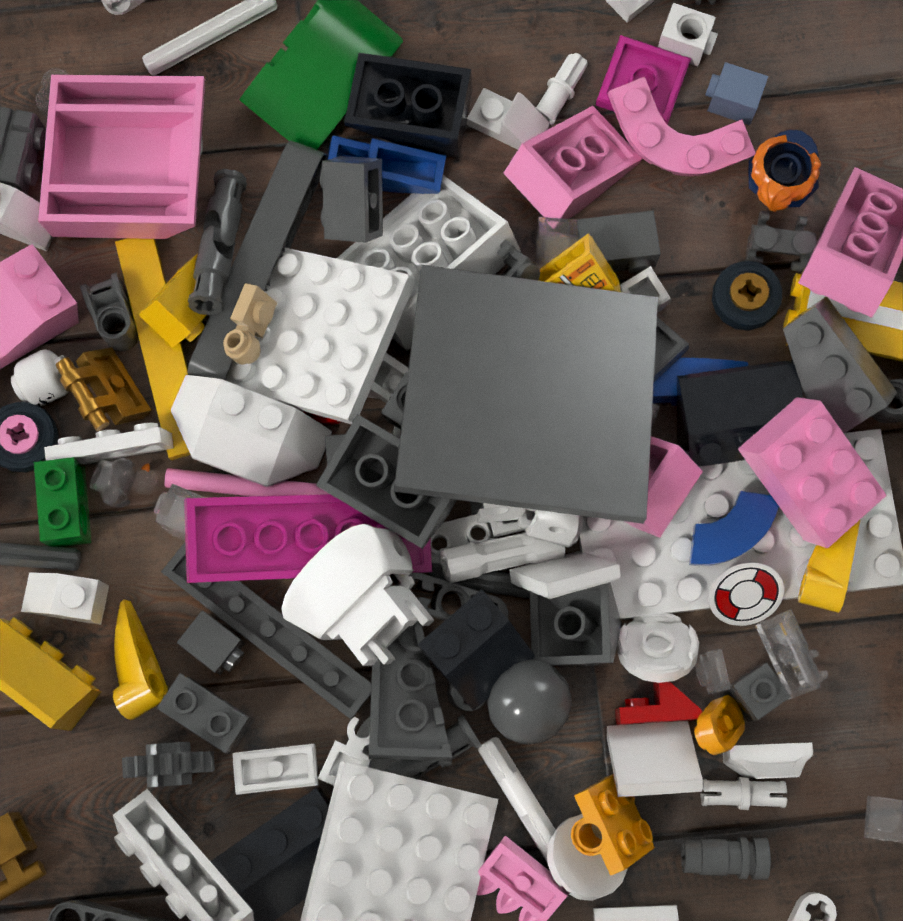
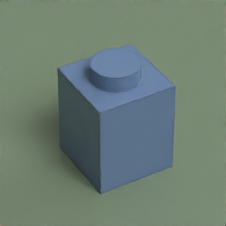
(736, 93)

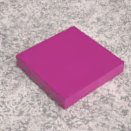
(661, 69)

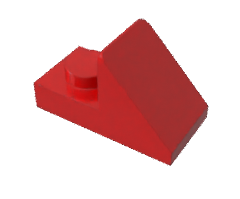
(669, 707)

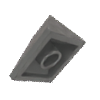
(575, 627)

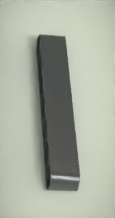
(268, 234)

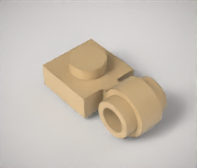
(252, 315)

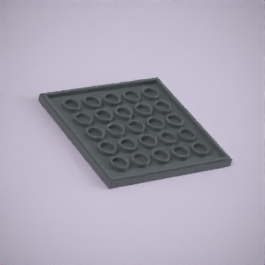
(529, 395)

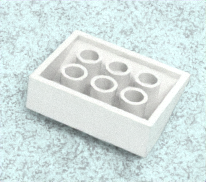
(439, 232)

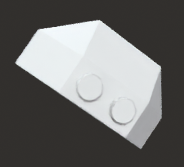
(246, 431)

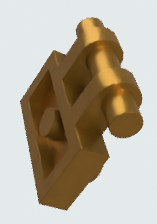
(111, 384)

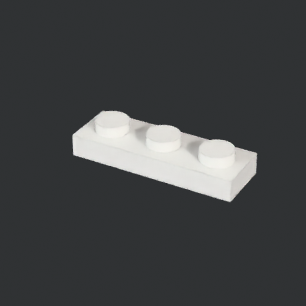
(112, 444)

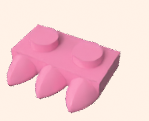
(520, 882)

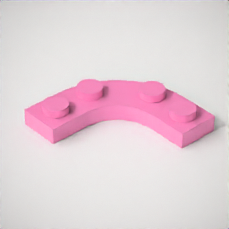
(673, 150)

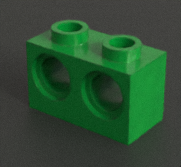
(62, 502)

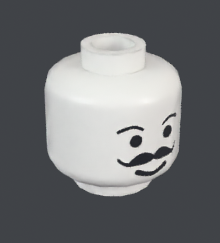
(38, 379)

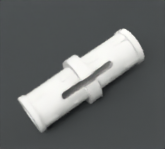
(744, 793)

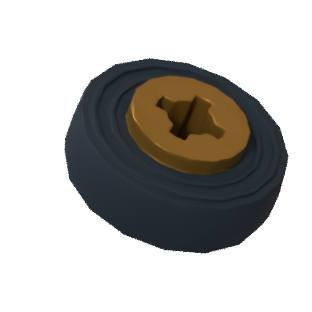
(743, 309)

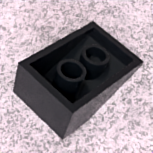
(410, 103)

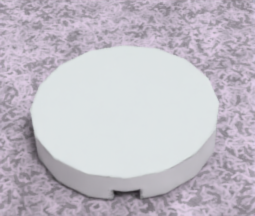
(658, 647)
(579, 874)

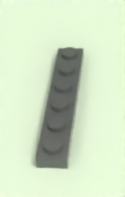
(277, 638)

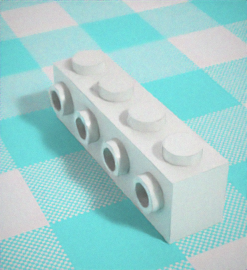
(176, 863)

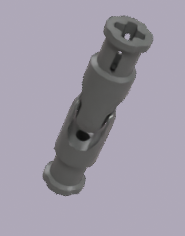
(217, 242)

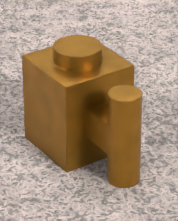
(14, 844)

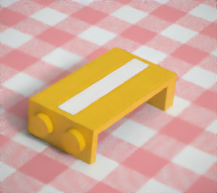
(879, 335)

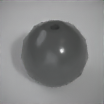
(530, 702)

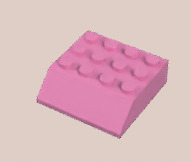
(122, 156)

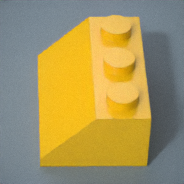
(40, 680)

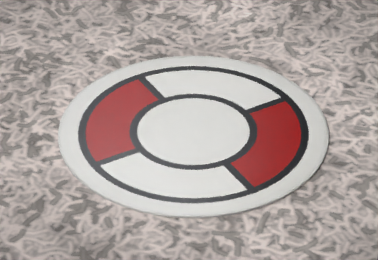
(746, 594)

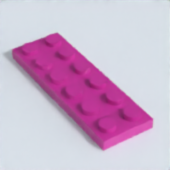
(269, 535)

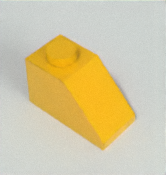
(170, 311)

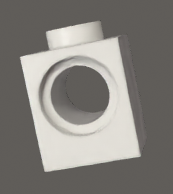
(687, 20)

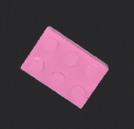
(812, 471)

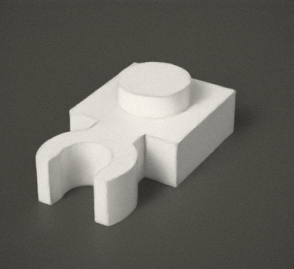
(349, 753)

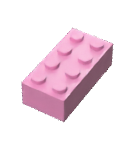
(859, 245)

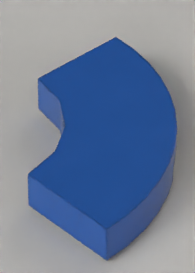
(734, 533)

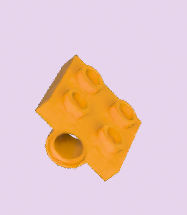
(623, 831)

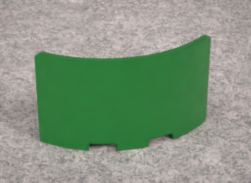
(310, 83)

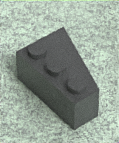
(836, 366)

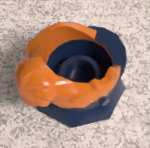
(785, 170)

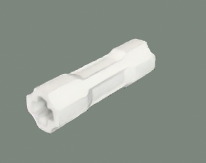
(478, 558)

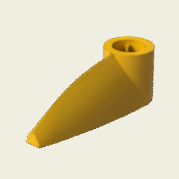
(829, 572)
(137, 668)

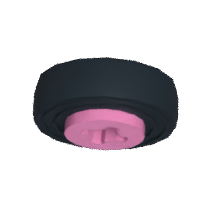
(38, 433)

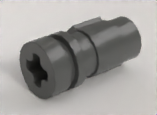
(726, 857)

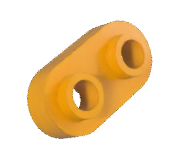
(720, 725)

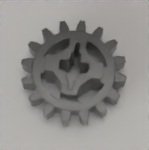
(168, 764)

